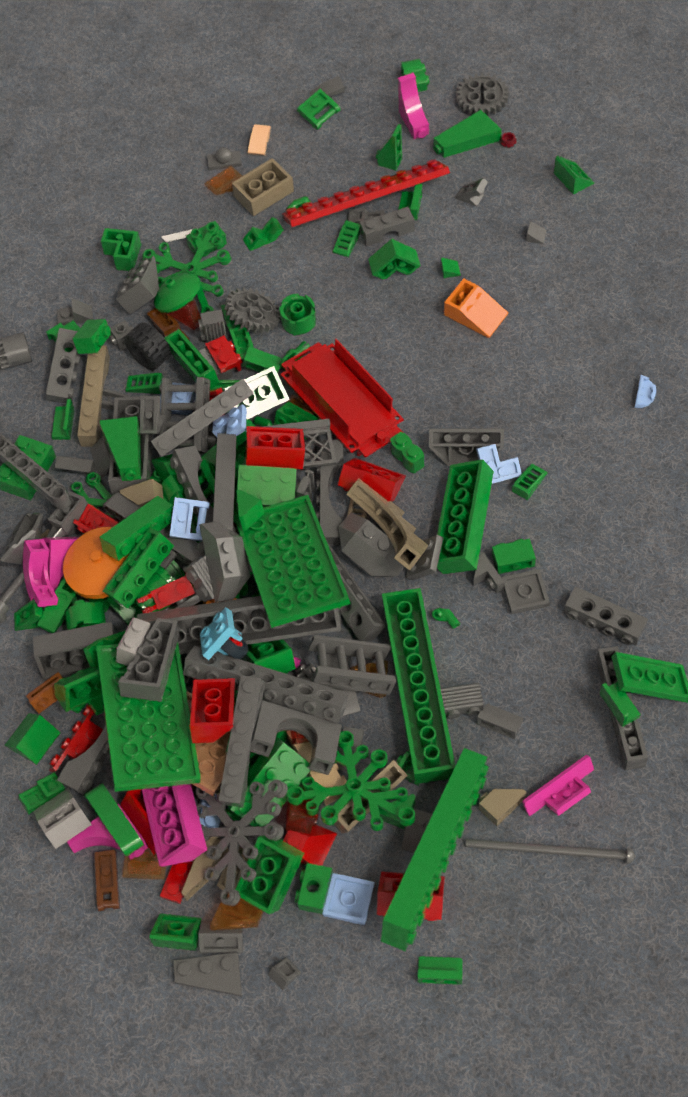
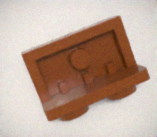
(44, 695)

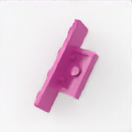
(562, 790)

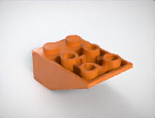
(474, 308)

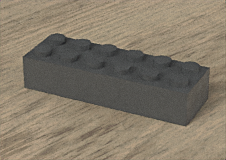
(124, 408)

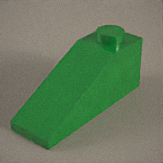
(391, 151)

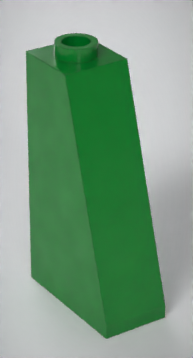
(467, 135)
(123, 442)

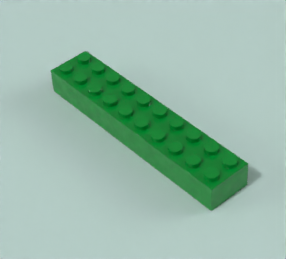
(418, 686)
(434, 850)

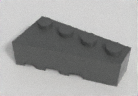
(150, 669)

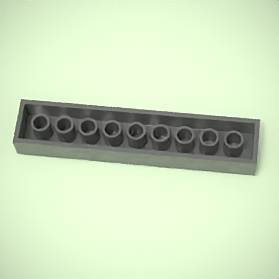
(248, 618)

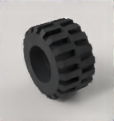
(147, 346)

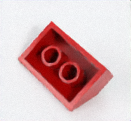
(275, 447)
(380, 479)
(211, 709)
(135, 809)
(388, 886)

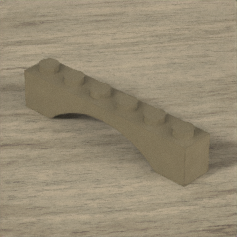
(90, 414)

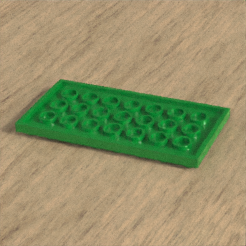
(292, 562)
(147, 738)

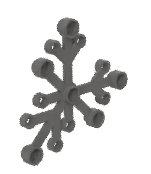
(233, 858)

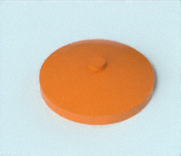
(88, 567)

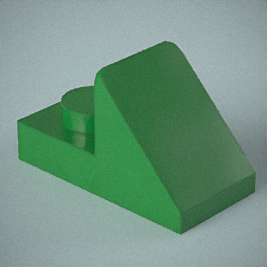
(28, 616)

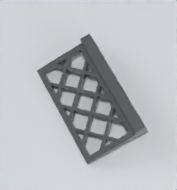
(314, 428)

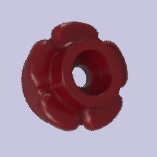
(508, 139)

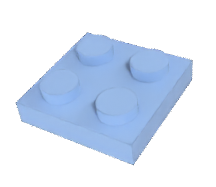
(348, 899)

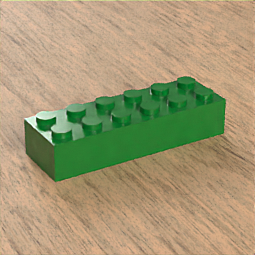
(464, 516)

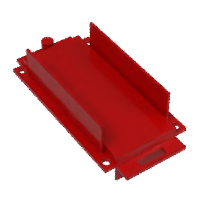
(346, 394)

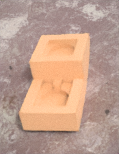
(259, 140)

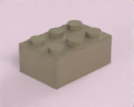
(263, 187)

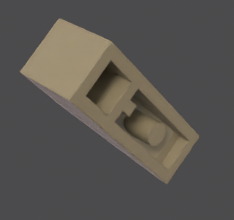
(196, 877)

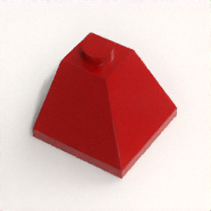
(314, 845)

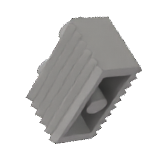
(131, 641)

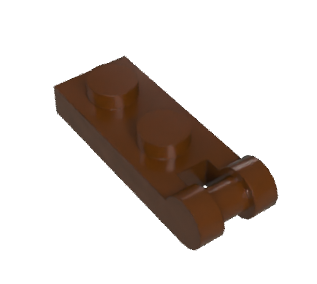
(107, 879)

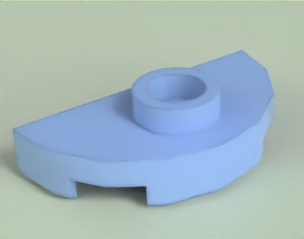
(646, 392)

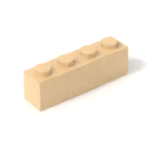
(327, 781)

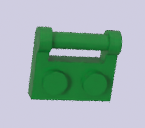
(316, 104)

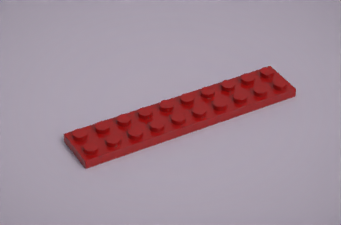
(370, 191)

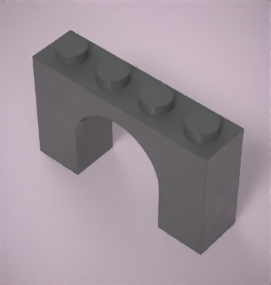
(320, 733)

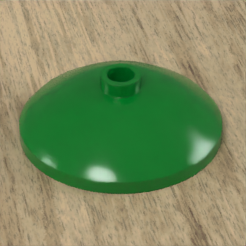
(176, 292)

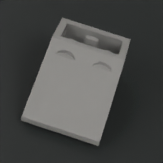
(61, 818)

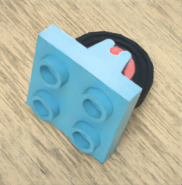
(222, 637)

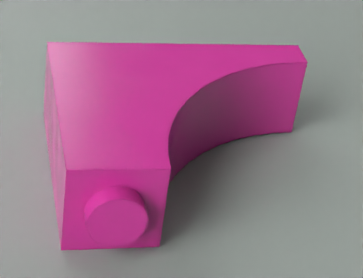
(411, 108)
(57, 551)
(99, 836)

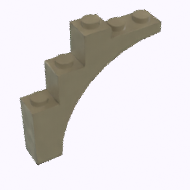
(389, 517)

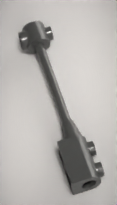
(62, 526)

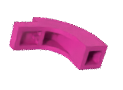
(36, 573)

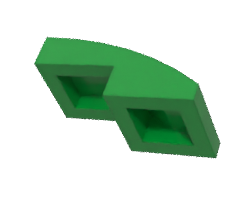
(44, 791)

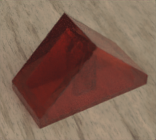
(187, 315)

